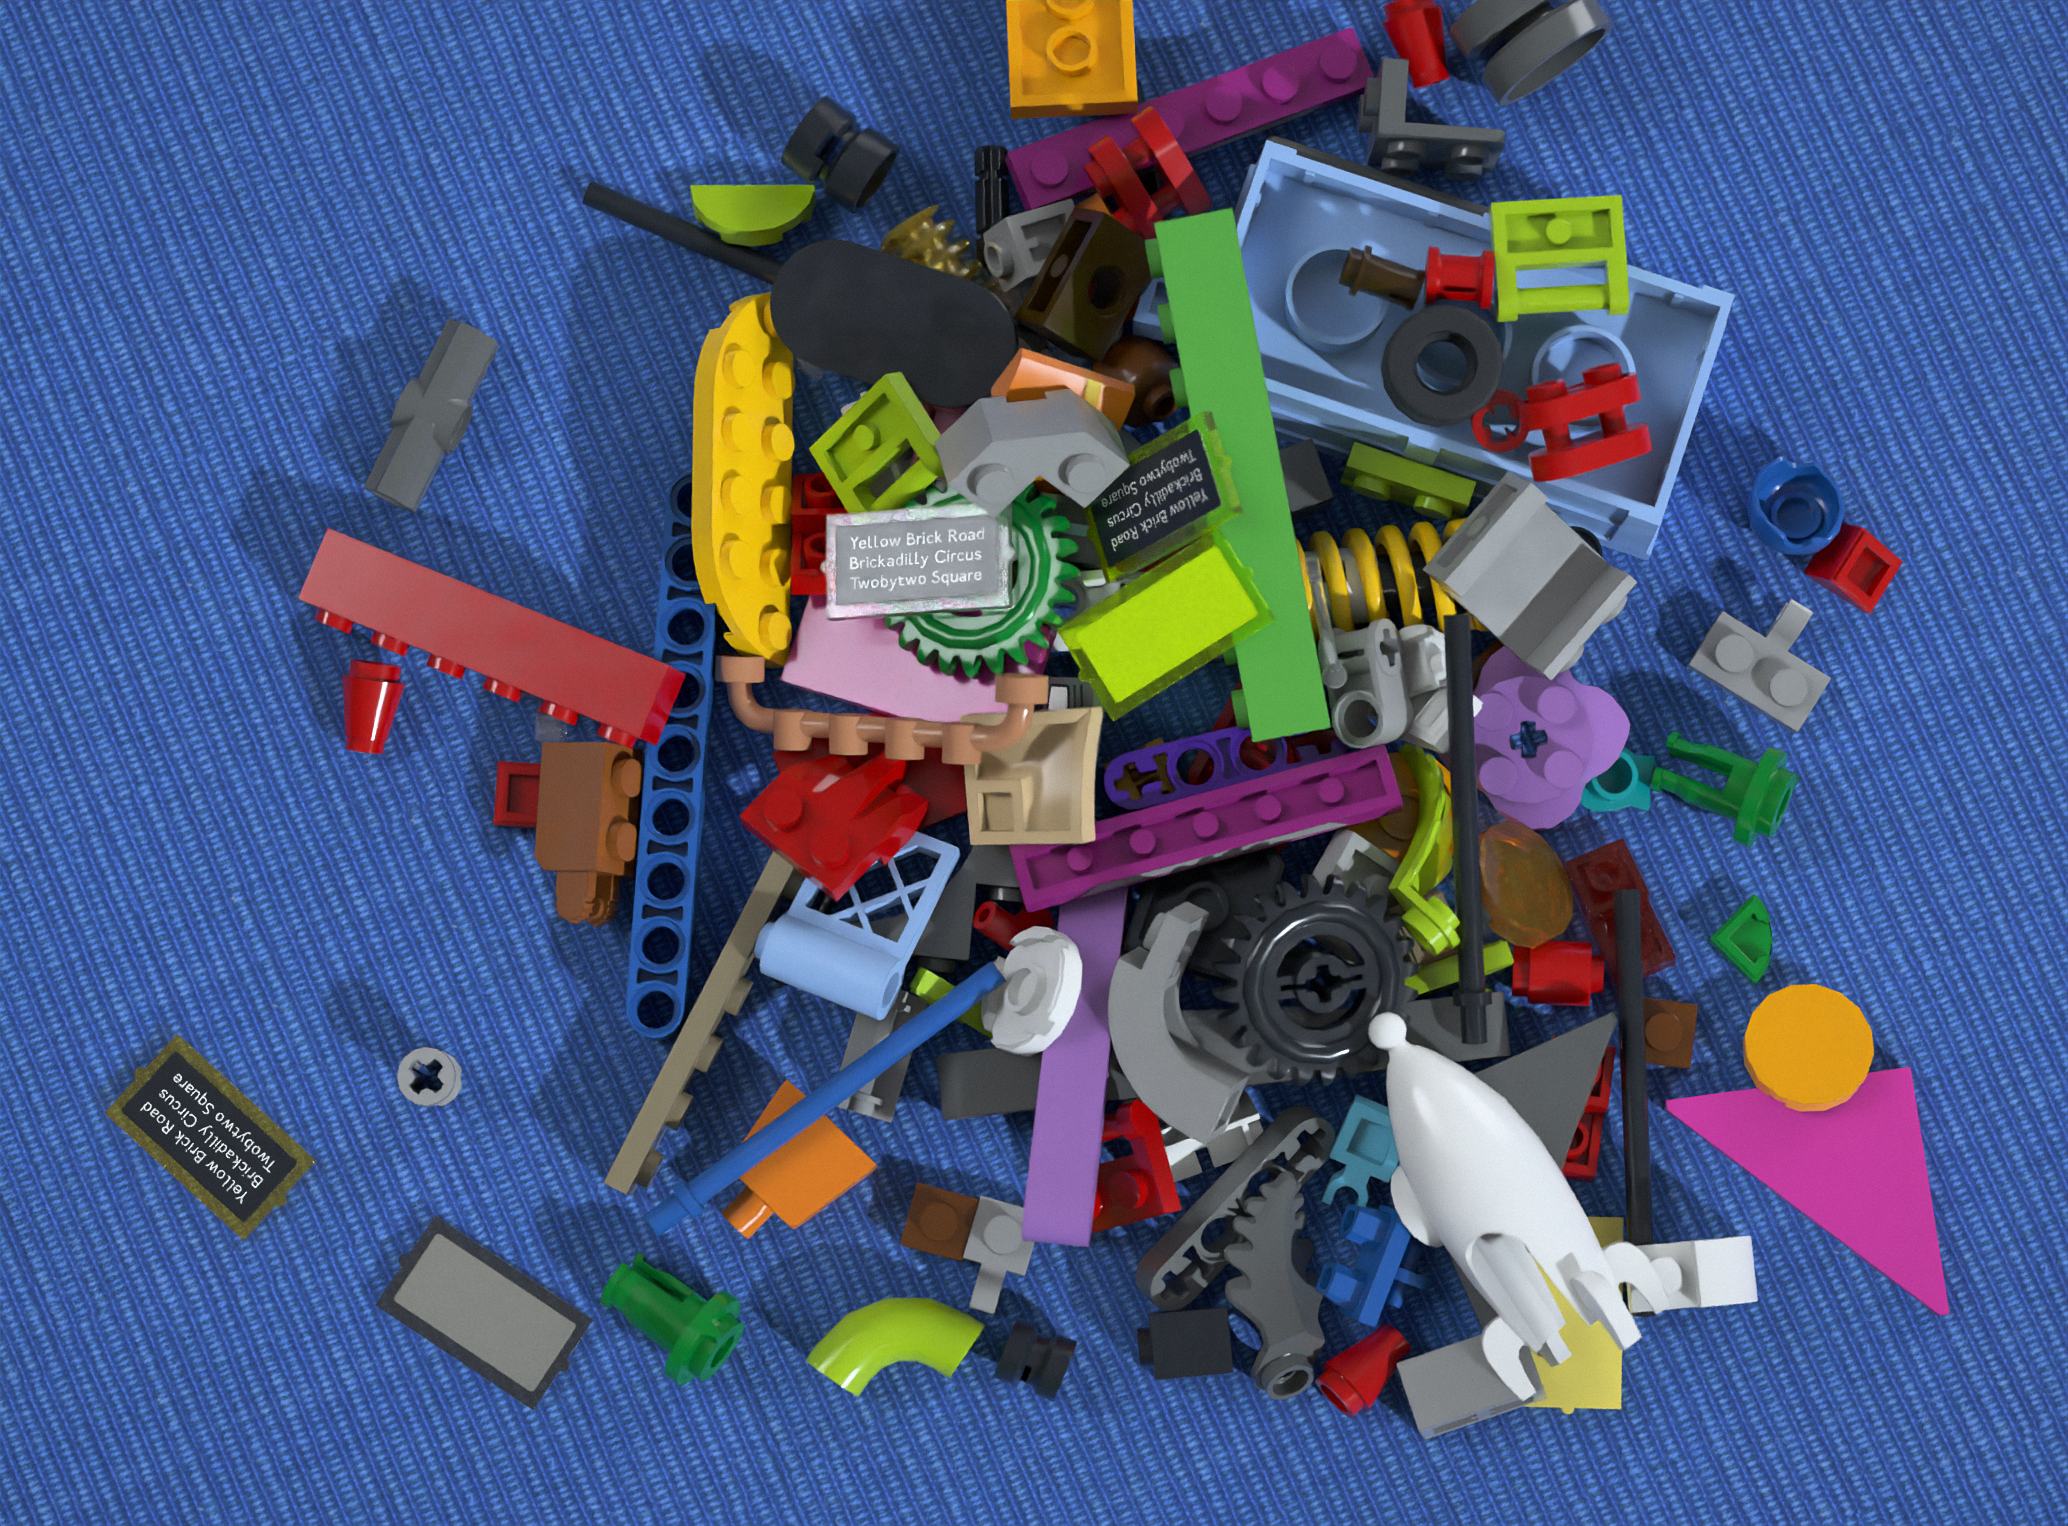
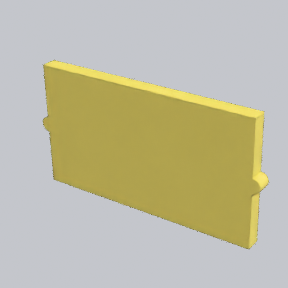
(1594, 1369)

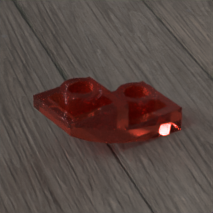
(1593, 882)

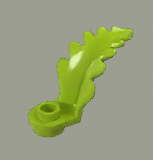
(1427, 858)

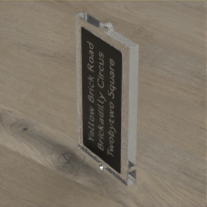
(918, 562)

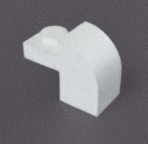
(1701, 1273)

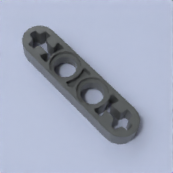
(1226, 1201)

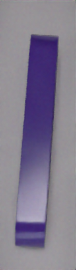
(1223, 750)

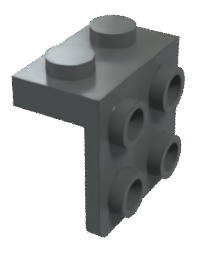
(1406, 147)

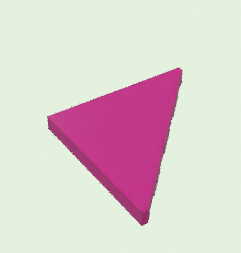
(1842, 1168)

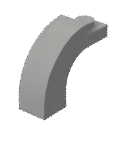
(1152, 1041)

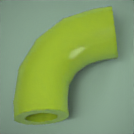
(891, 1333)

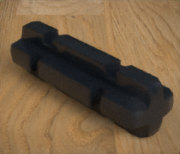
(990, 192)

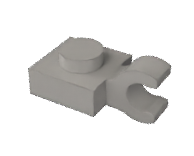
(998, 1247)

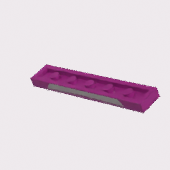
(1202, 114)
(1210, 828)

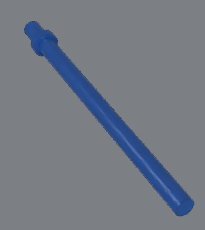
(691, 1196)

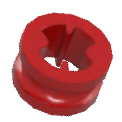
(1483, 430)

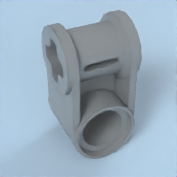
(1371, 679)

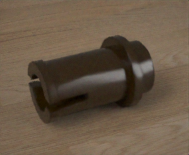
(1381, 278)

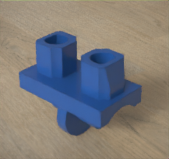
(1382, 1269)

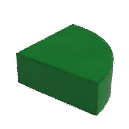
(1746, 939)

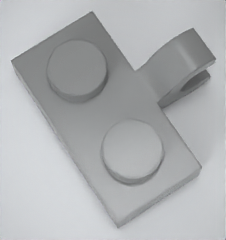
(1760, 667)

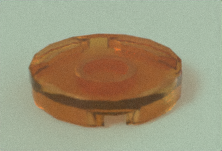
(1523, 885)

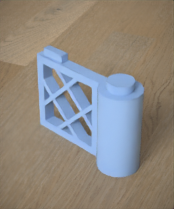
(850, 962)

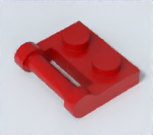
(1136, 1184)

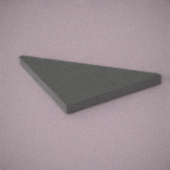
(1550, 1094)

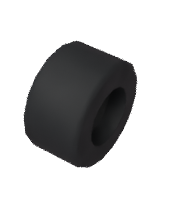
(1482, 357)

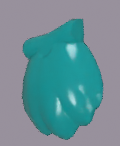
(1621, 785)

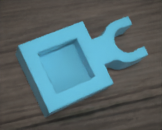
(1365, 1148)

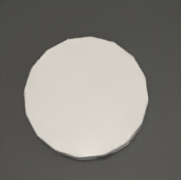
(1039, 992)

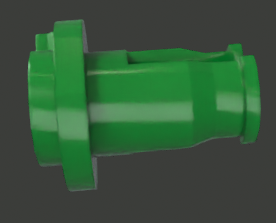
(1753, 794)
(676, 1318)

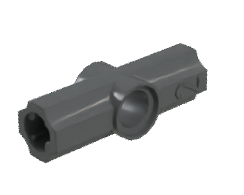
(432, 415)

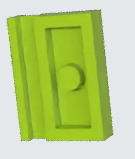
(1407, 482)

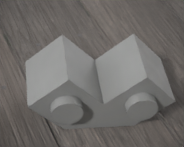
(1006, 446)

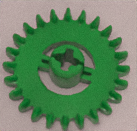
(1032, 595)

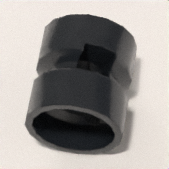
(857, 167)

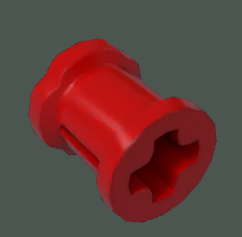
(1459, 277)

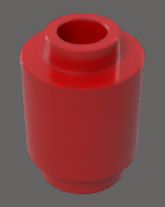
(1557, 973)

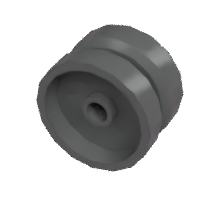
(1528, 41)

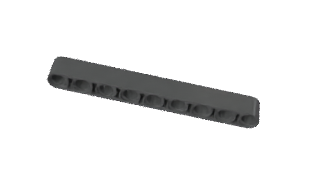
(1006, 1083)

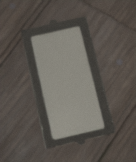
(484, 1312)

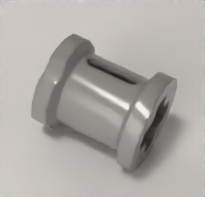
(410, 1079)

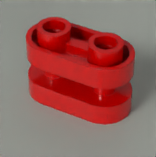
(1114, 173)
(1554, 405)

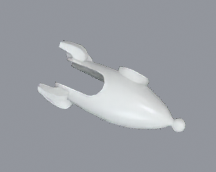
(1485, 1190)

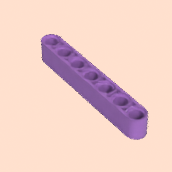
(1076, 1082)

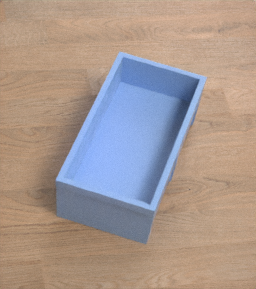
(1328, 346)

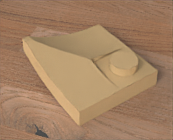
(1039, 785)

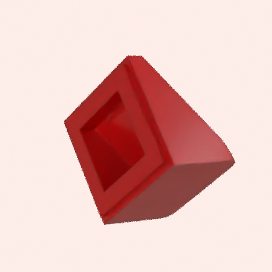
(1854, 567)

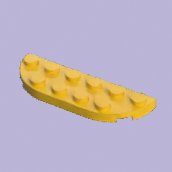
(745, 479)

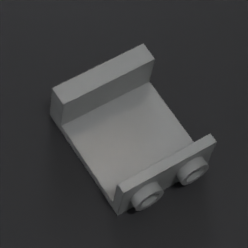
(1529, 577)

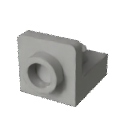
(1022, 242)

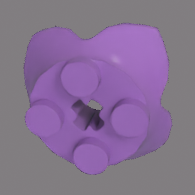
(1583, 734)

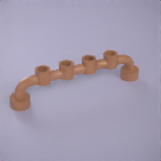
(902, 735)

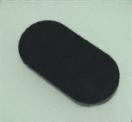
(888, 315)

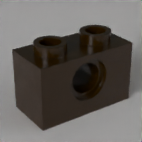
(1059, 300)

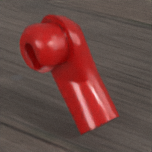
(1003, 926)

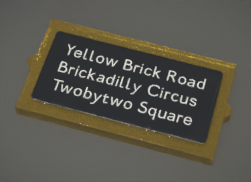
(210, 1137)

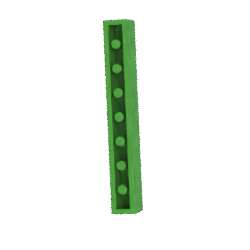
(1225, 375)

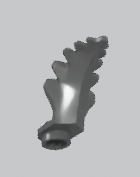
(1277, 1288)

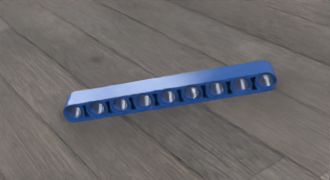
(668, 787)

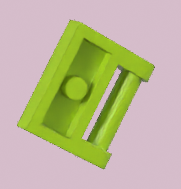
(1557, 237)
(872, 439)

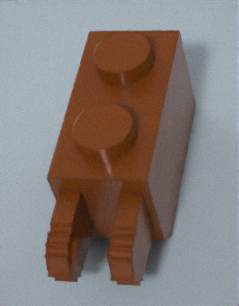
(588, 824)

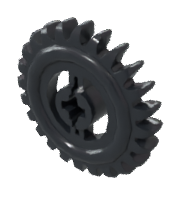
(1259, 986)

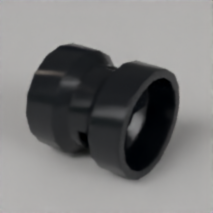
(1035, 1359)

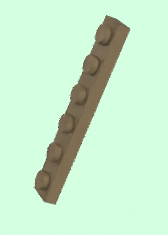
(697, 1043)

